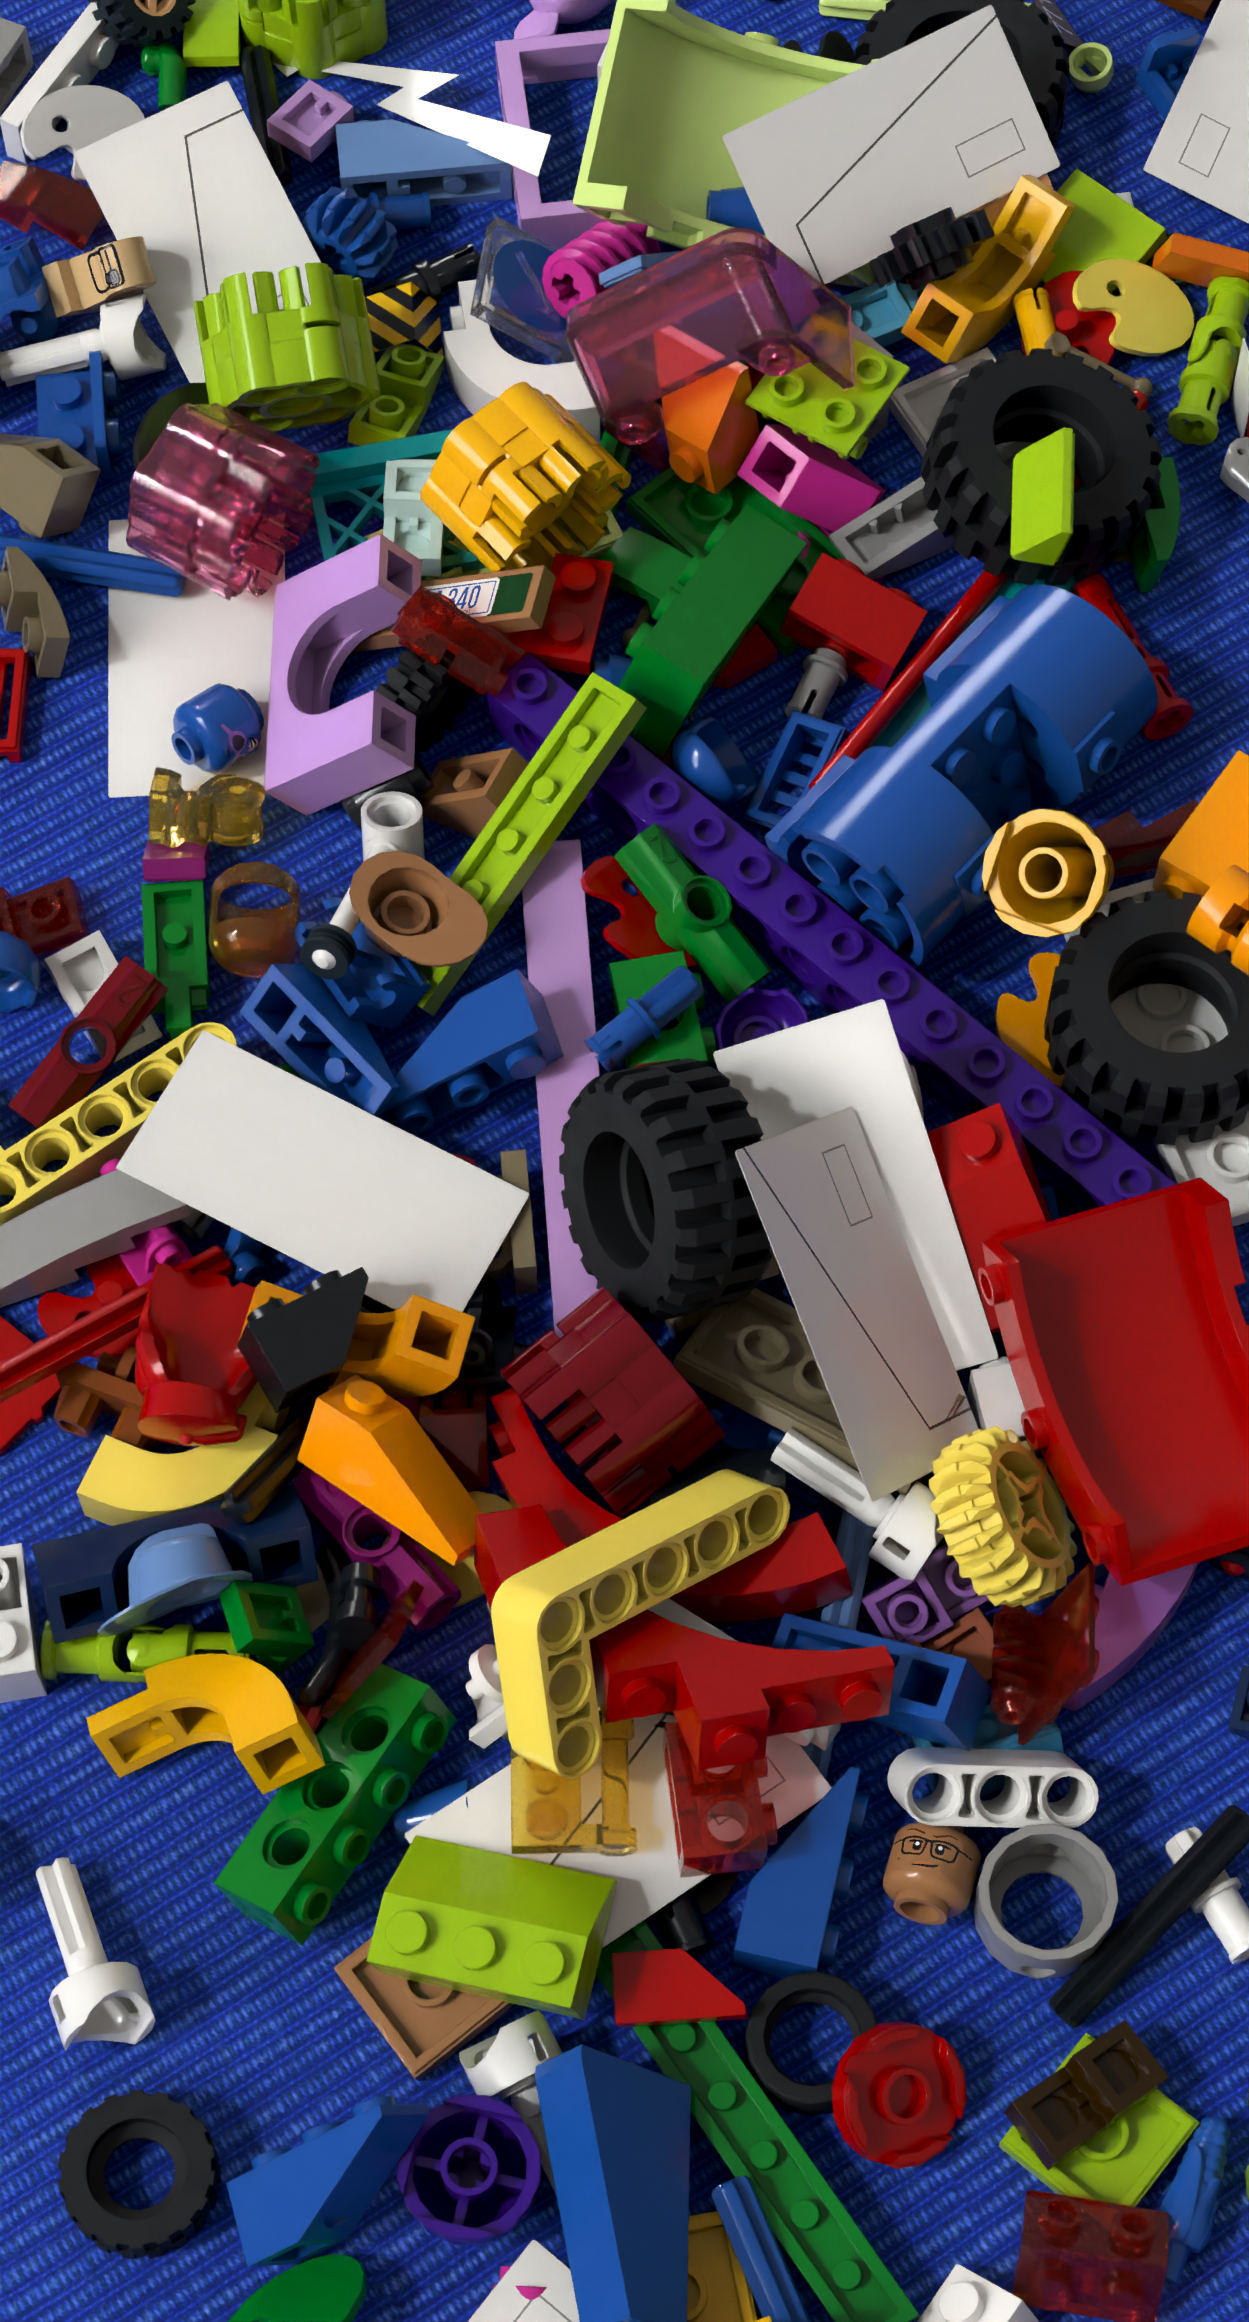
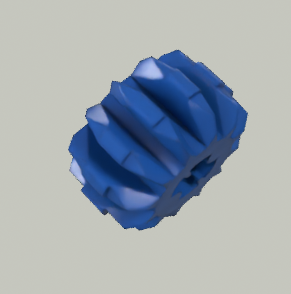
(350, 234)

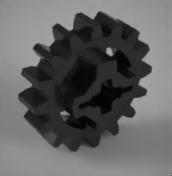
(931, 248)

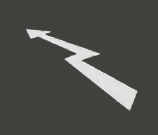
(501, 140)

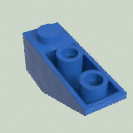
(476, 1049)
(792, 1895)
(318, 2191)

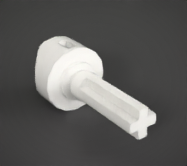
(119, 339)
(904, 1526)
(99, 1996)
(507, 2068)

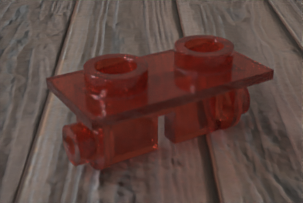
(434, 623)

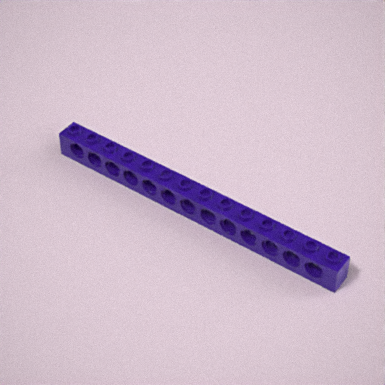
(838, 957)

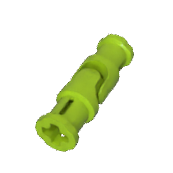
(1211, 362)
(147, 1648)

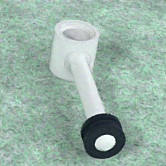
(388, 824)

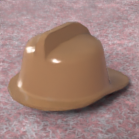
(416, 910)

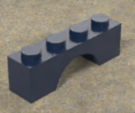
(87, 1573)

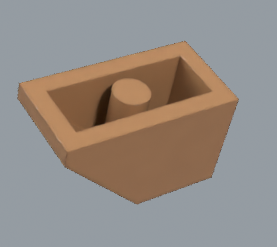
(471, 789)

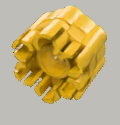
(517, 476)

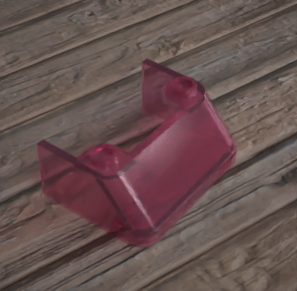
(694, 316)

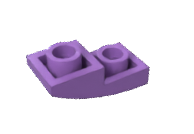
(924, 1606)

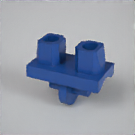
(25, 290)

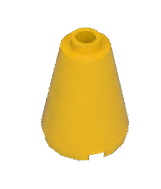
(1047, 872)

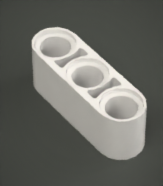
(1020, 1802)

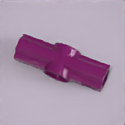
(399, 1560)

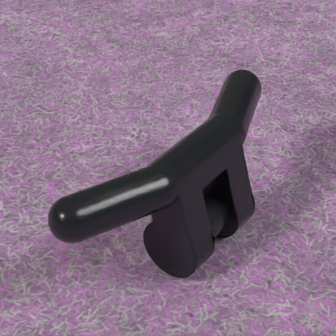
(350, 1618)

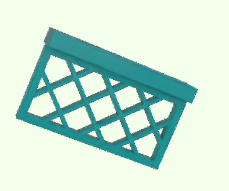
(360, 473)

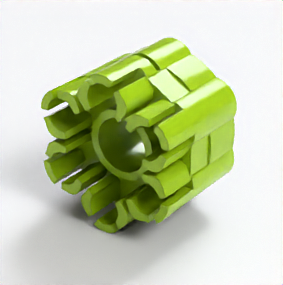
(314, 32)
(290, 362)

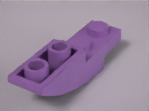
(1129, 1625)

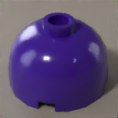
(471, 2171)

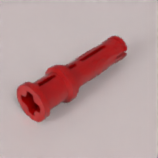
(1171, 711)

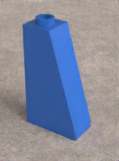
(620, 2183)

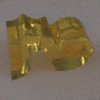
(220, 811)

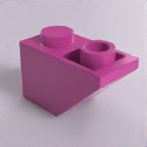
(808, 478)

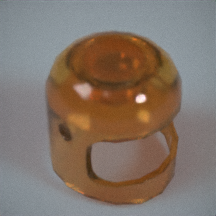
(251, 939)

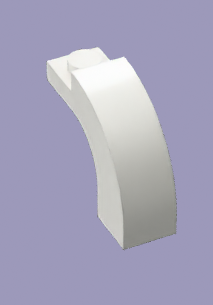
(484, 370)

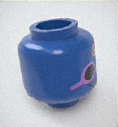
(217, 728)

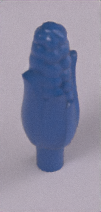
(1193, 2194)

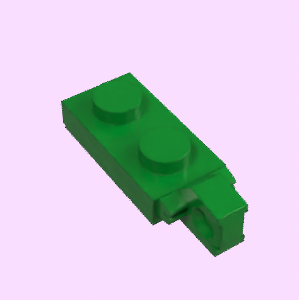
(177, 949)

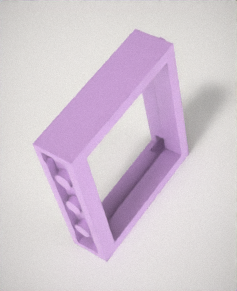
(542, 61)

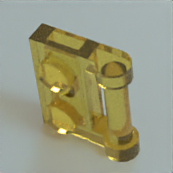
(549, 1806)

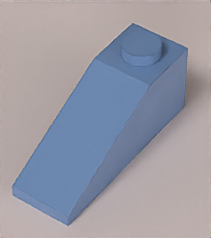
(410, 160)

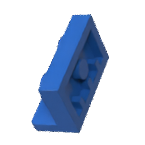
(77, 412)

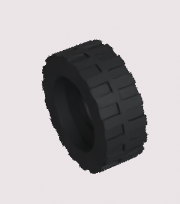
(100, 2135)

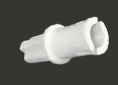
(1219, 1902)

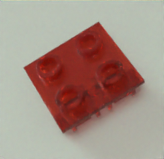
(1044, 1656)

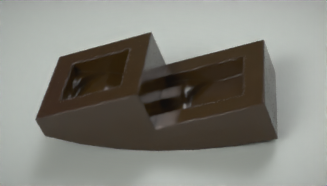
(1086, 2095)

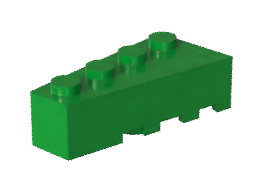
(705, 622)

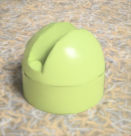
(1098, 61)

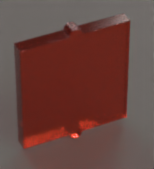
(375, 1650)

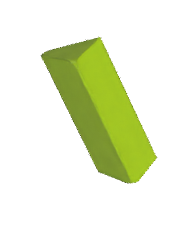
(1043, 498)

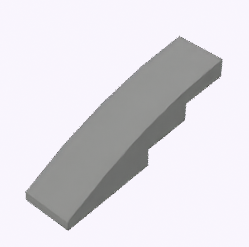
(899, 529)
(77, 1229)

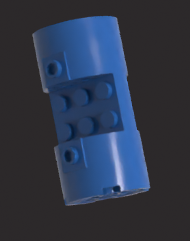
(1017, 716)

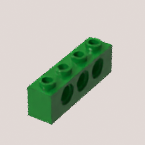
(330, 1817)

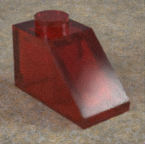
(459, 1429)

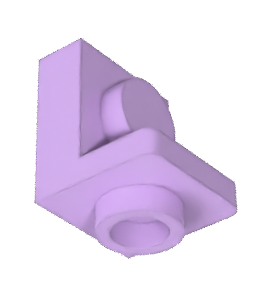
(309, 120)

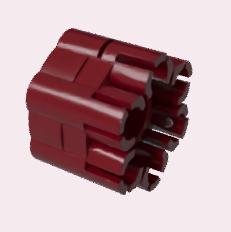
(623, 1395)

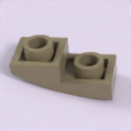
(33, 609)

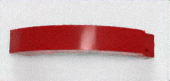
(787, 1577)

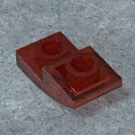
(50, 200)
(45, 916)

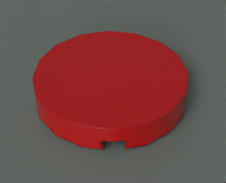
(898, 2094)

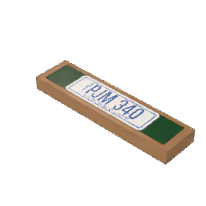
(502, 599)

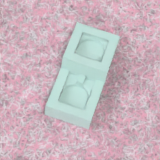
(407, 518)

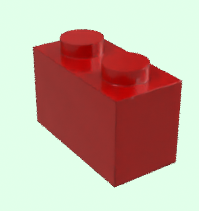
(854, 618)

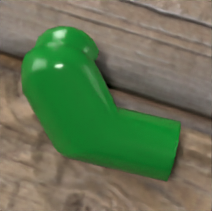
(172, 73)

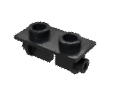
(490, 1338)

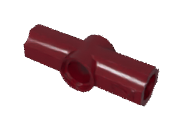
(116, 1014)

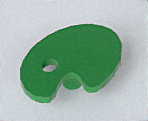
(313, 2291)

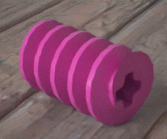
(574, 270)

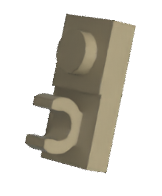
(518, 1246)

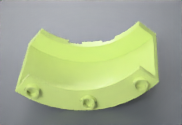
(662, 113)

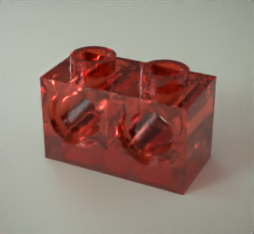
(703, 1796)

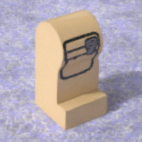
(99, 277)

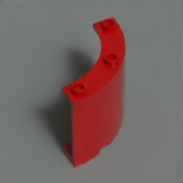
(1134, 1372)

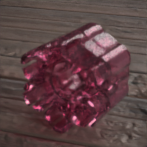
(212, 491)

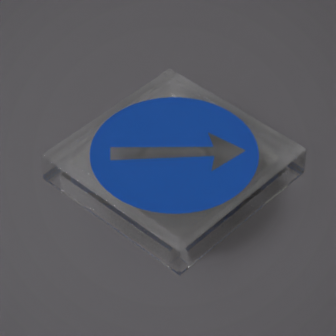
(512, 292)

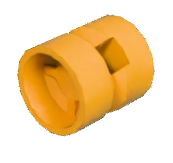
(1219, 915)

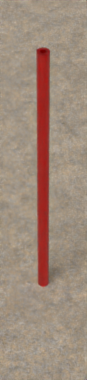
(941, 639)

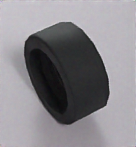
(776, 2000)

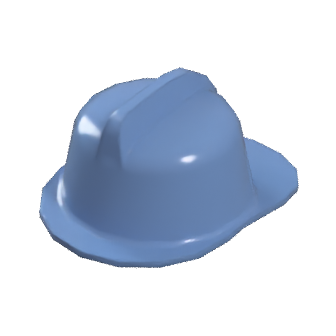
(171, 1573)

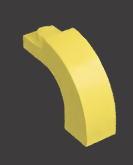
(140, 1484)

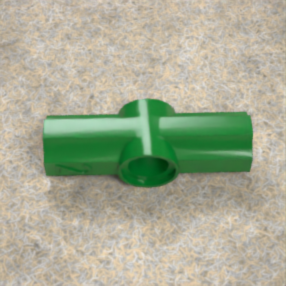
(692, 912)

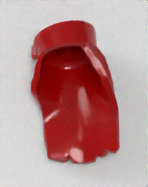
(191, 1359)

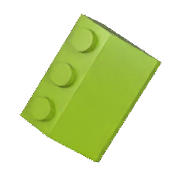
(493, 1926)

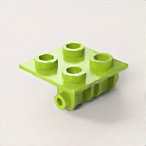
(823, 409)

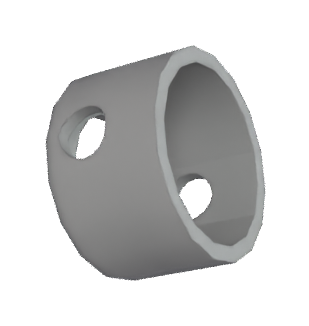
(1061, 1854)

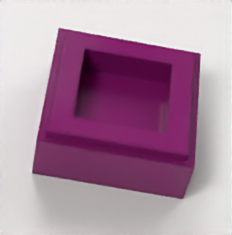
(175, 864)

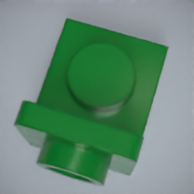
(267, 1622)

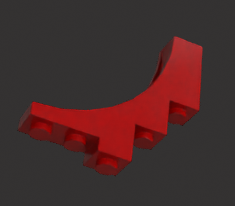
(718, 1688)

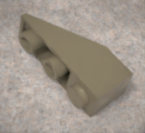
(44, 484)

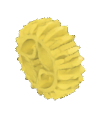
(1002, 1517)

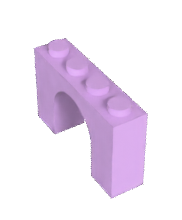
(318, 620)

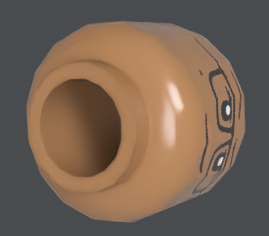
(931, 1872)

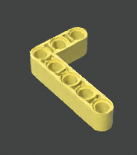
(72, 1132)
(565, 1600)

